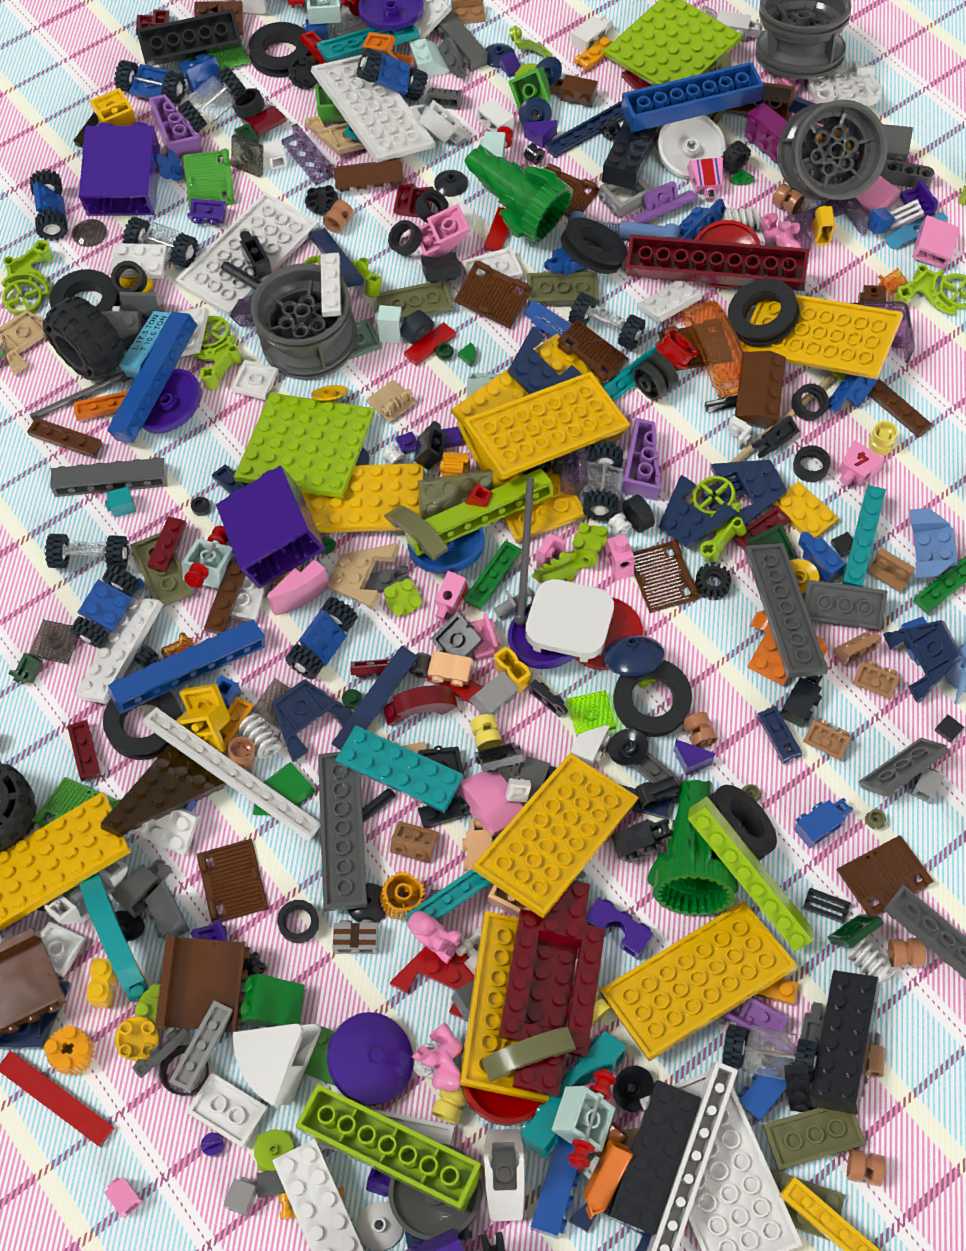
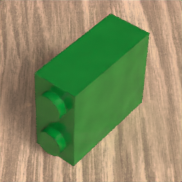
(271, 1001)

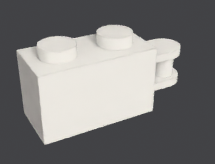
(740, 23)
(590, 32)
(442, 123)

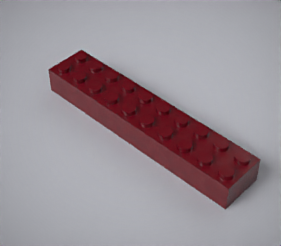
(715, 261)

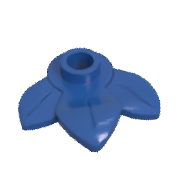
(169, 166)

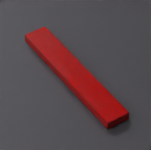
(55, 1099)

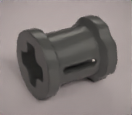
(421, 665)

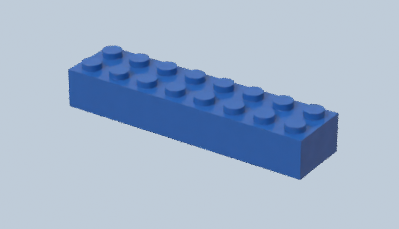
(692, 96)

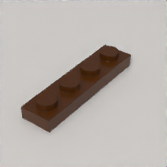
(899, 409)
(64, 437)
(225, 599)

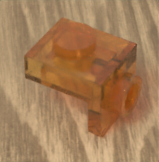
(893, 281)
(178, 646)

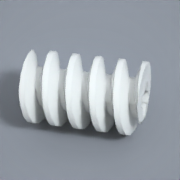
(747, 217)
(258, 733)
(870, 962)

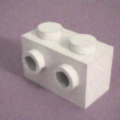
(494, 115)

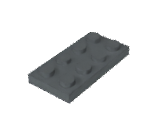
(845, 604)
(903, 767)

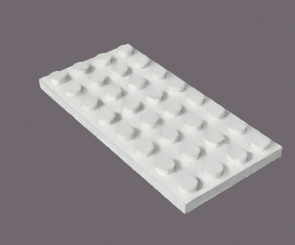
(372, 111)
(278, 229)
(737, 1194)

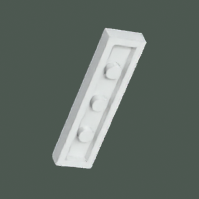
(330, 284)

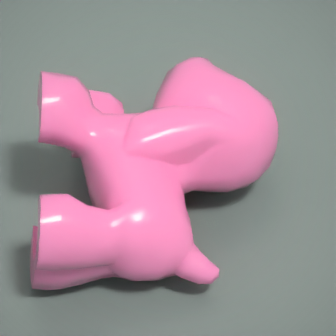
(782, 233)
(433, 935)
(446, 1074)

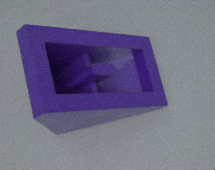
(540, 131)
(692, 757)

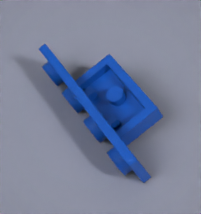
(700, 218)
(546, 320)
(853, 389)

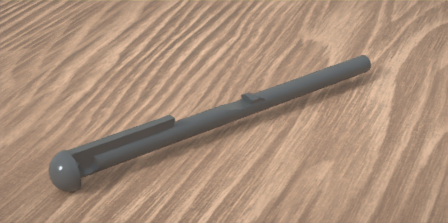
(76, 396)
(521, 618)

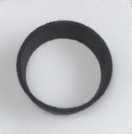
(164, 1066)

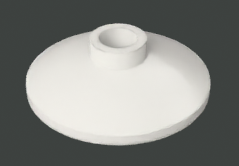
(378, 1239)

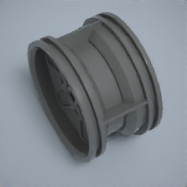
(802, 37)
(868, 140)
(304, 341)

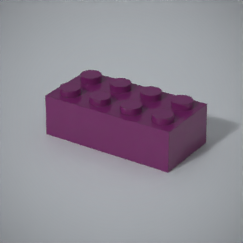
(764, 129)

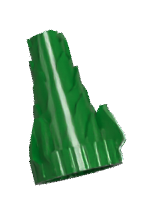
(531, 195)
(691, 874)

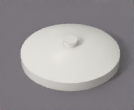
(689, 141)

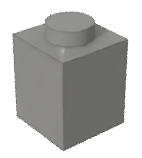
(928, 785)
(241, 1196)

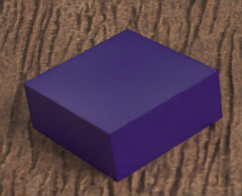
(453, 437)

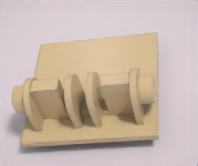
(391, 400)

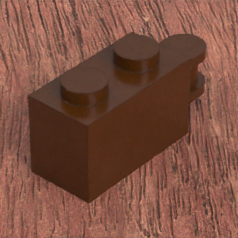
(576, 90)

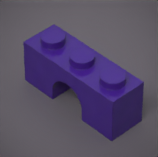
(605, 915)

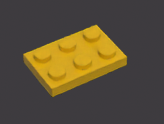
(806, 511)

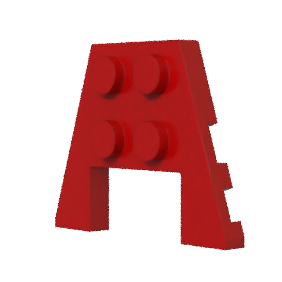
(428, 964)

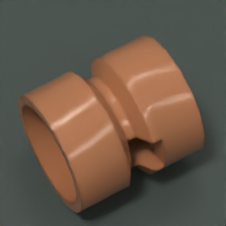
(788, 198)
(338, 216)
(699, 730)
(242, 752)
(906, 952)
(858, 1170)

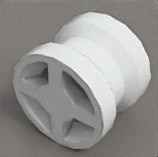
(393, 455)
(619, 524)

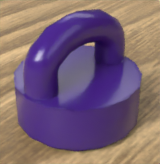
(212, 1144)

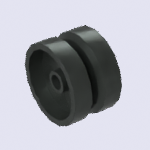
(655, 376)

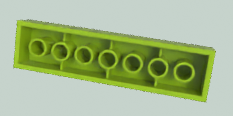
(390, 1148)

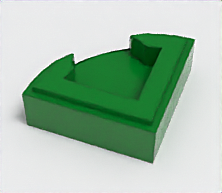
(742, 178)
(468, 354)

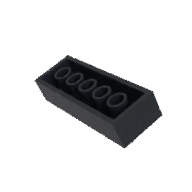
(189, 37)
(629, 156)
(845, 1042)
(655, 1158)

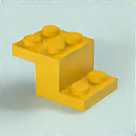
(113, 108)
(205, 714)

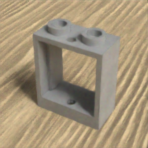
(627, 206)

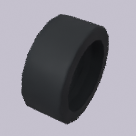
(249, 104)
(433, 196)
(396, 233)
(120, 268)
(799, 408)
(815, 452)
(638, 513)
(298, 905)

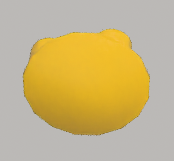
(136, 1038)

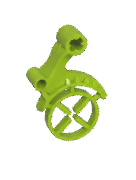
(21, 273)
(371, 281)
(925, 281)
(222, 352)
(711, 549)

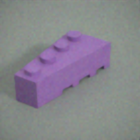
(173, 128)
(641, 465)

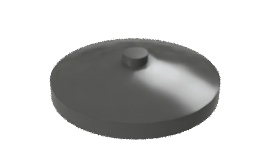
(427, 1217)

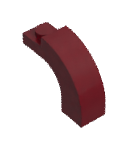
(419, 700)

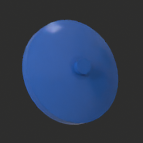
(460, 554)

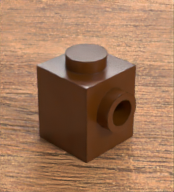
(872, 293)

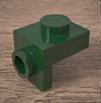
(247, 132)
(27, 669)

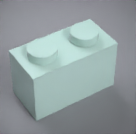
(389, 324)

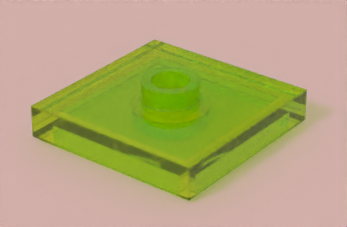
(590, 712)

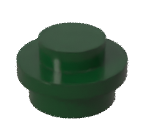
(444, 351)
(329, 544)
(351, 698)

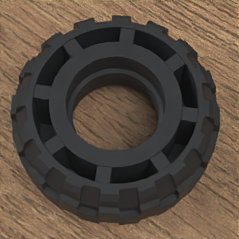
(84, 338)
(16, 806)

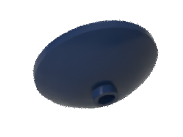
(634, 655)

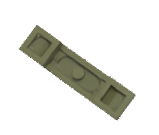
(418, 529)
(528, 1052)

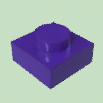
(406, 442)

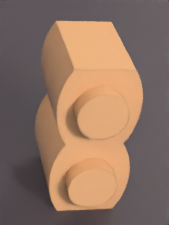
(450, 668)

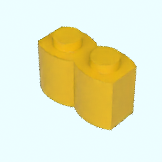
(823, 225)
(518, 672)
(100, 989)

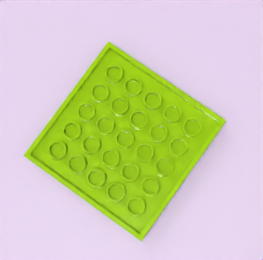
(672, 43)
(310, 440)

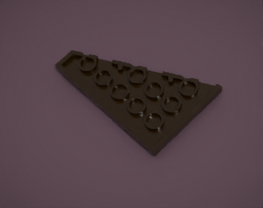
(162, 789)

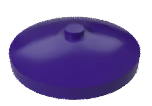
(390, 14)
(175, 404)
(524, 651)
(370, 1058)

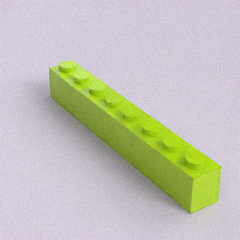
(503, 502)
(751, 874)

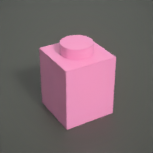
(123, 1196)

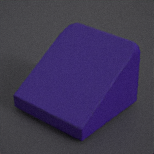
(509, 64)
(378, 1183)

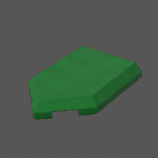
(289, 784)

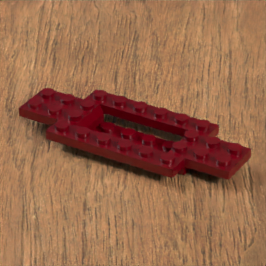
(542, 984)

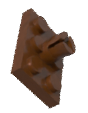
(209, 7)

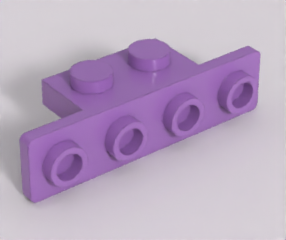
(662, 200)
(758, 1014)

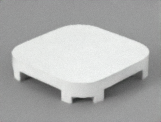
(846, 83)
(569, 619)

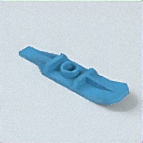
(907, 233)

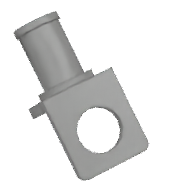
(511, 604)

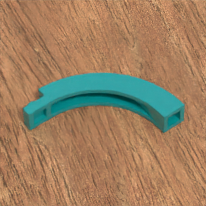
(112, 937)

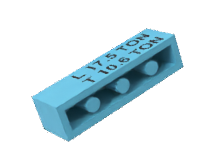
(143, 344)

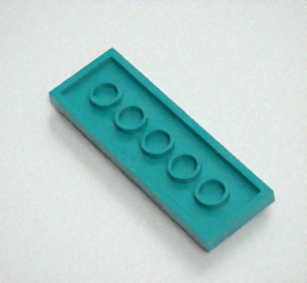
(351, 44)
(400, 768)

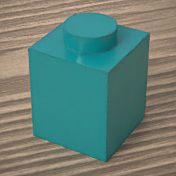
(120, 502)

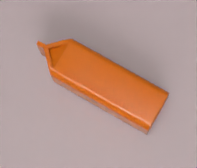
(606, 1177)

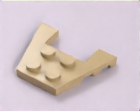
(333, 136)
(18, 336)
(354, 571)

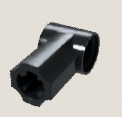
(652, 793)

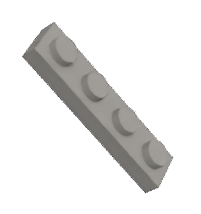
(201, 1047)

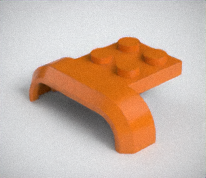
(766, 658)

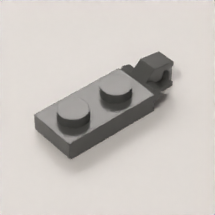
(453, 57)
(812, 1023)
(160, 1052)

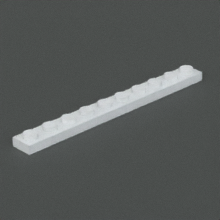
(232, 774)

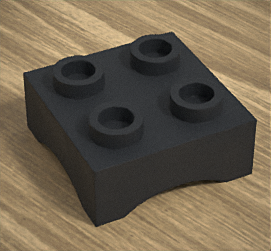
(441, 268)

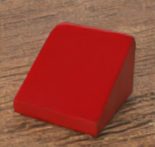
(479, 496)

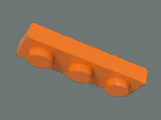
(98, 406)

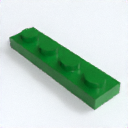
(492, 575)
(942, 587)

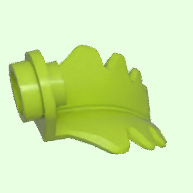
(516, 34)
(567, 566)

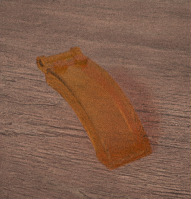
(716, 343)

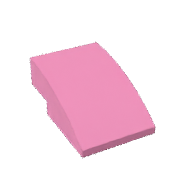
(443, 232)
(298, 588)
(487, 800)

